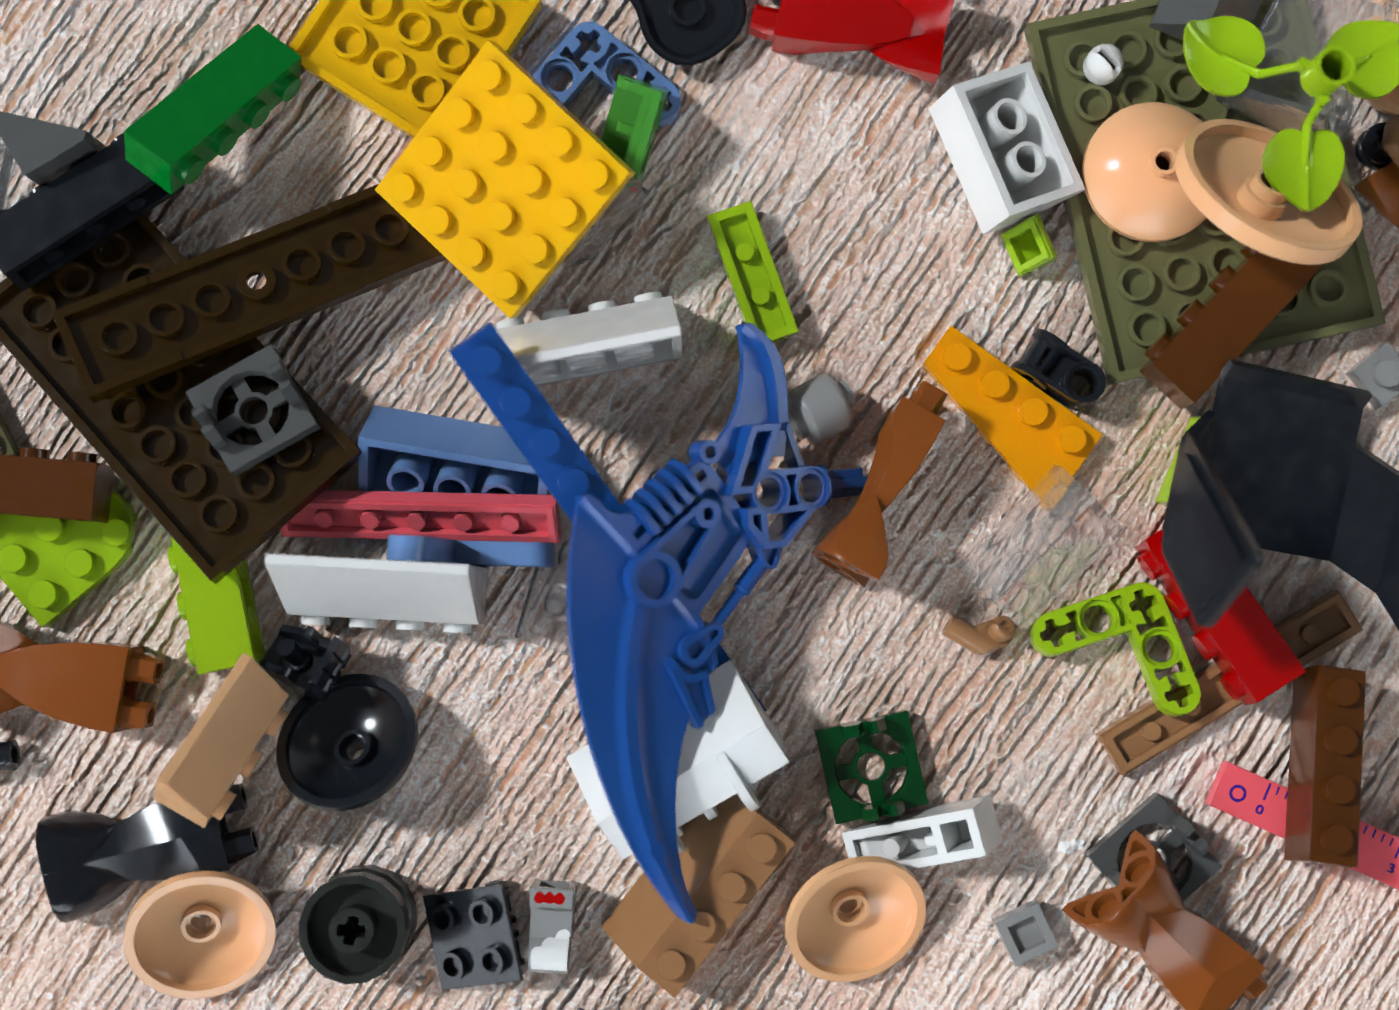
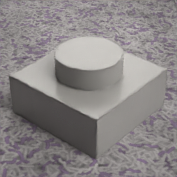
(1378, 374)
(1025, 933)

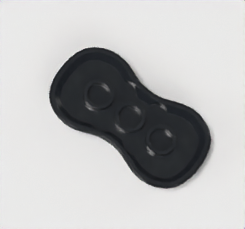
(690, 29)

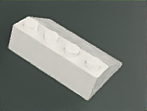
(596, 340)
(380, 590)

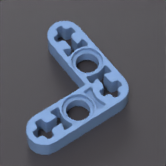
(600, 67)
(473, 553)

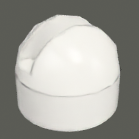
(1097, 67)

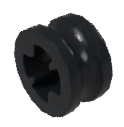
(1365, 152)

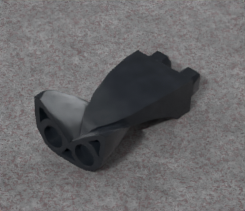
(94, 858)

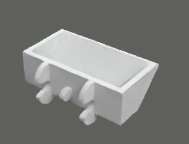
(715, 762)

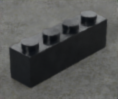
(74, 214)

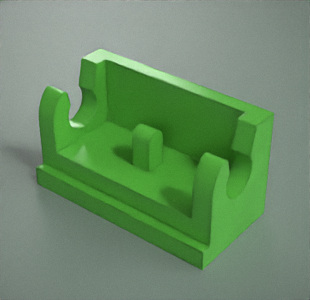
(634, 121)

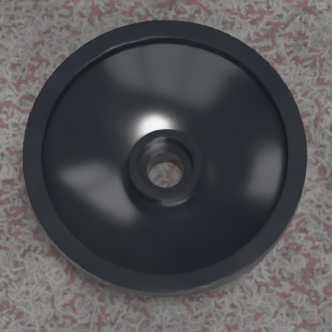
(322, 738)

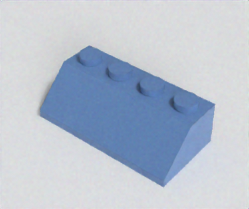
(440, 455)

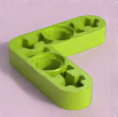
(1122, 622)

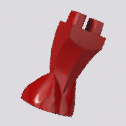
(896, 31)

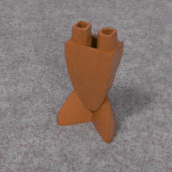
(859, 542)
(78, 680)
(1180, 948)

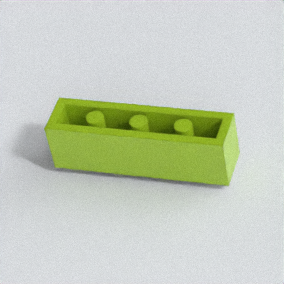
(218, 615)

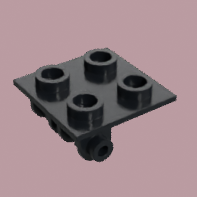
(474, 936)

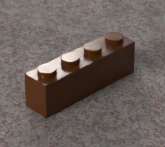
(1223, 325)
(55, 487)
(1325, 767)

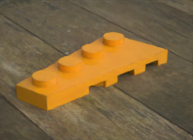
(1009, 411)

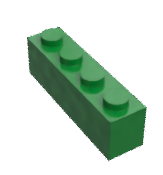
(213, 109)

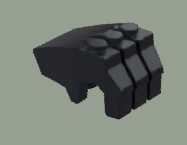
(306, 661)

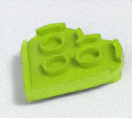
(61, 561)

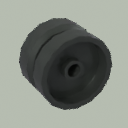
(341, 947)

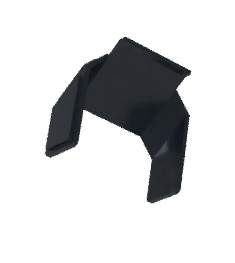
(1283, 476)

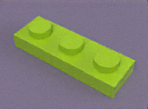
(752, 271)

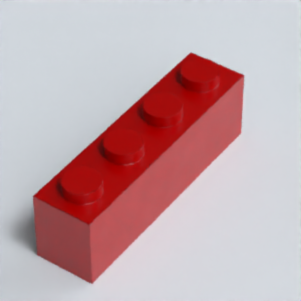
(1241, 642)

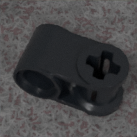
(1057, 368)

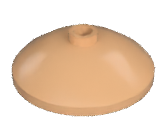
(1123, 174)
(855, 919)
(194, 954)

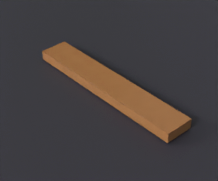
(1150, 732)

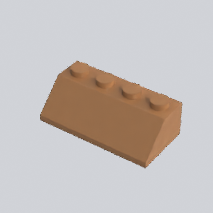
(722, 872)

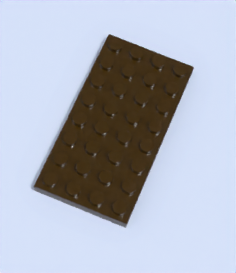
(150, 428)

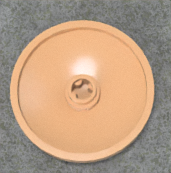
(1227, 184)

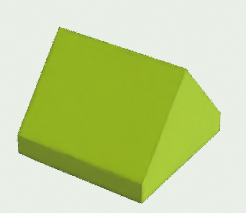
(1029, 246)

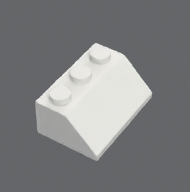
(1005, 146)

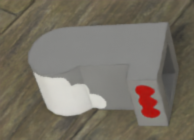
(551, 925)

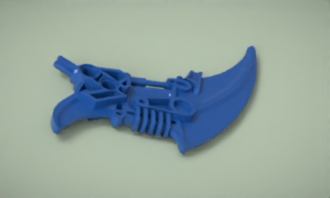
(637, 598)

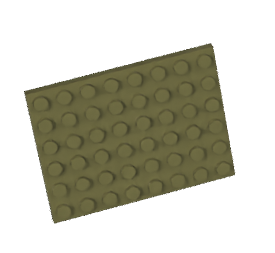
(1144, 286)

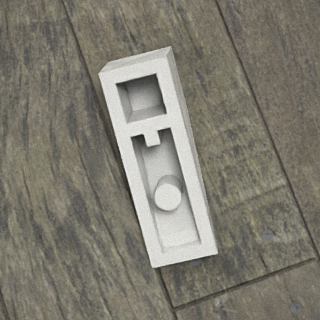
(930, 835)

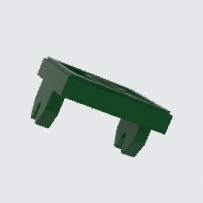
(909, 795)

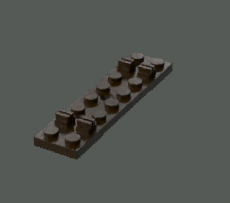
(206, 301)

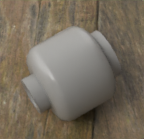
(820, 408)

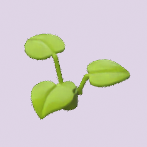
(1358, 56)

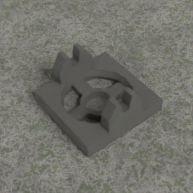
(208, 393)
(1157, 811)

